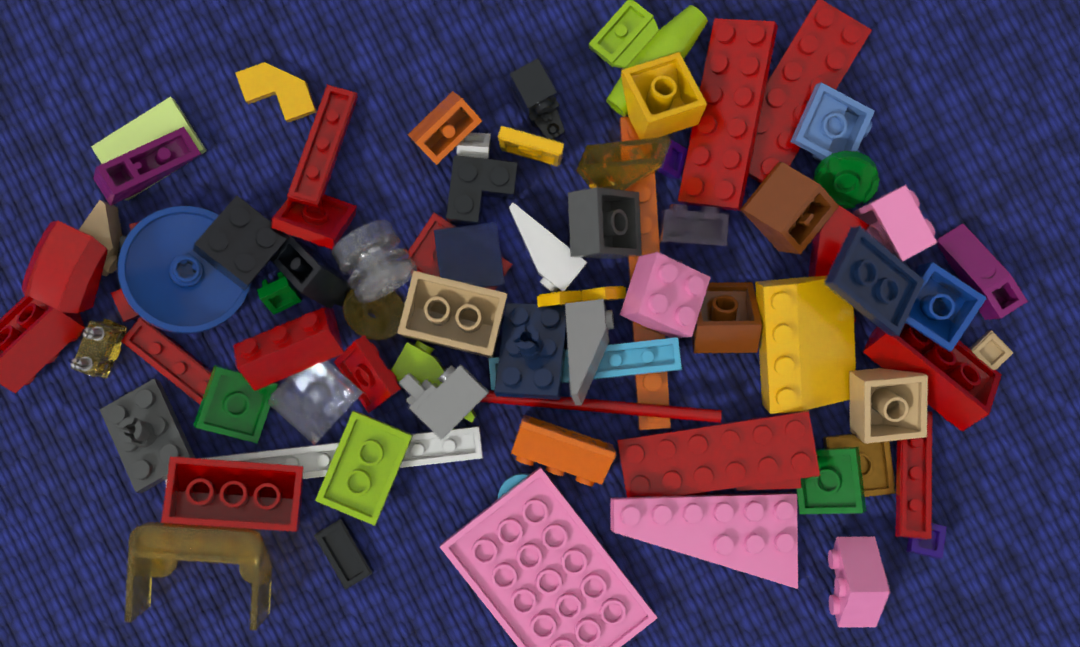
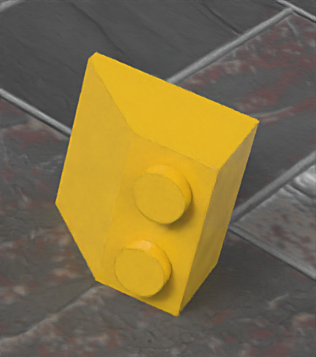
(662, 97)

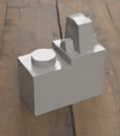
(445, 404)

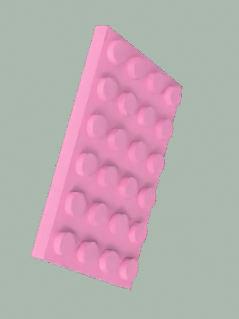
(546, 571)

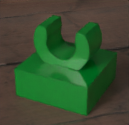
(278, 294)

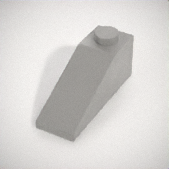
(587, 340)

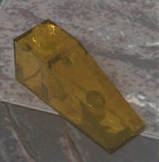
(622, 163)

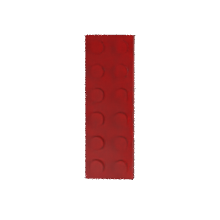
(817, 54)
(727, 131)
(719, 456)

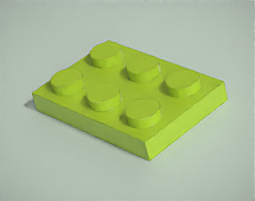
(364, 467)

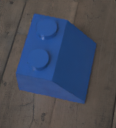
(943, 306)

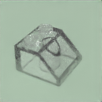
(314, 399)

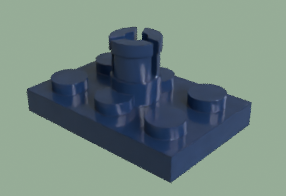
(874, 281)
(532, 352)

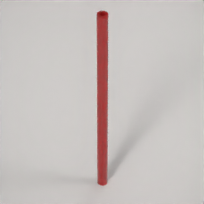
(613, 407)

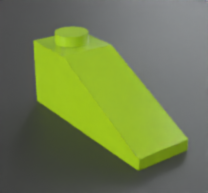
(422, 365)

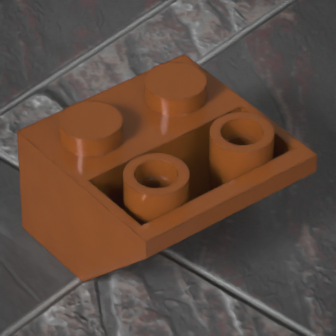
(789, 208)

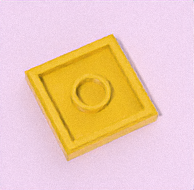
(530, 146)

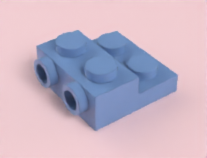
(832, 123)

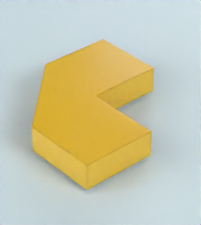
(266, 80)
(562, 297)

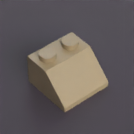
(888, 405)

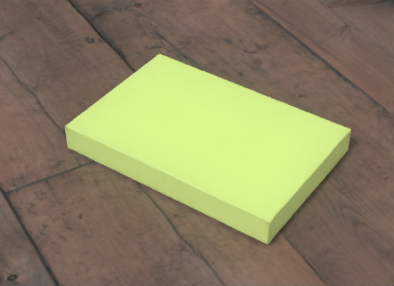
(147, 127)

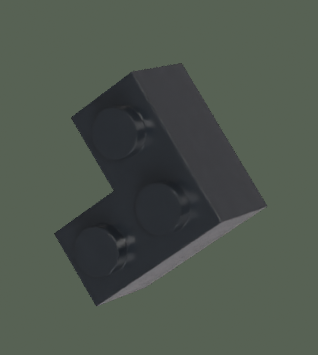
(474, 179)

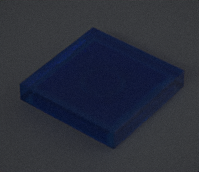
(470, 254)

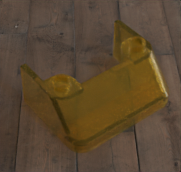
(158, 547)

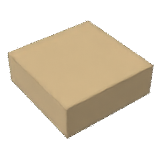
(991, 350)

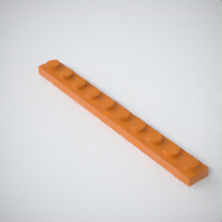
(649, 387)

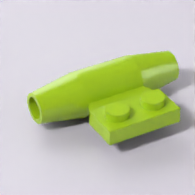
(634, 38)

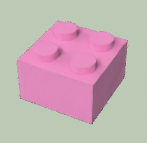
(898, 223)
(665, 295)

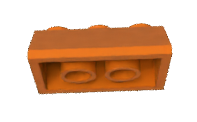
(563, 451)

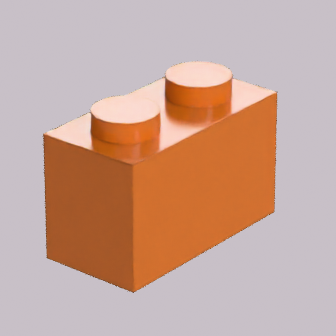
(445, 127)

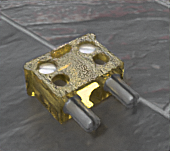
(99, 348)

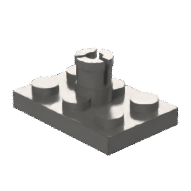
(146, 434)

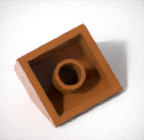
(728, 320)

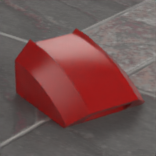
(65, 269)

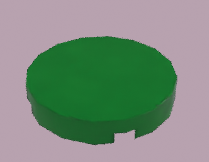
(848, 178)

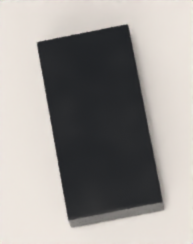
(344, 553)

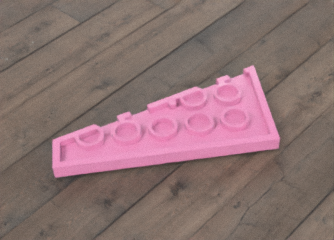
(732, 530)

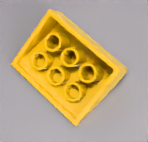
(804, 344)

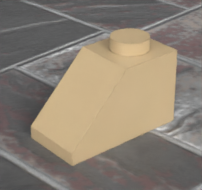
(105, 227)

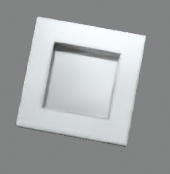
(475, 145)

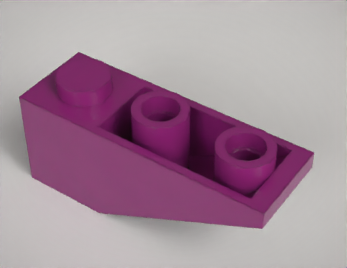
(982, 272)

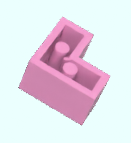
(859, 582)

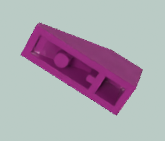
(144, 165)

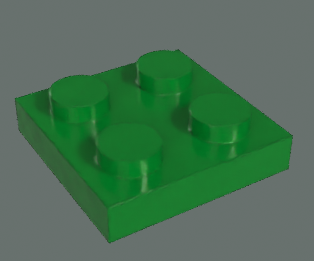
(233, 406)
(838, 487)

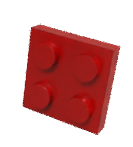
(315, 225)
(368, 372)

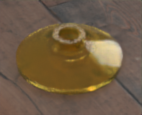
(387, 312)

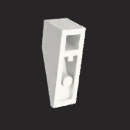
(547, 252)

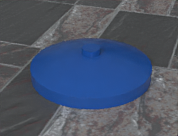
(169, 280)

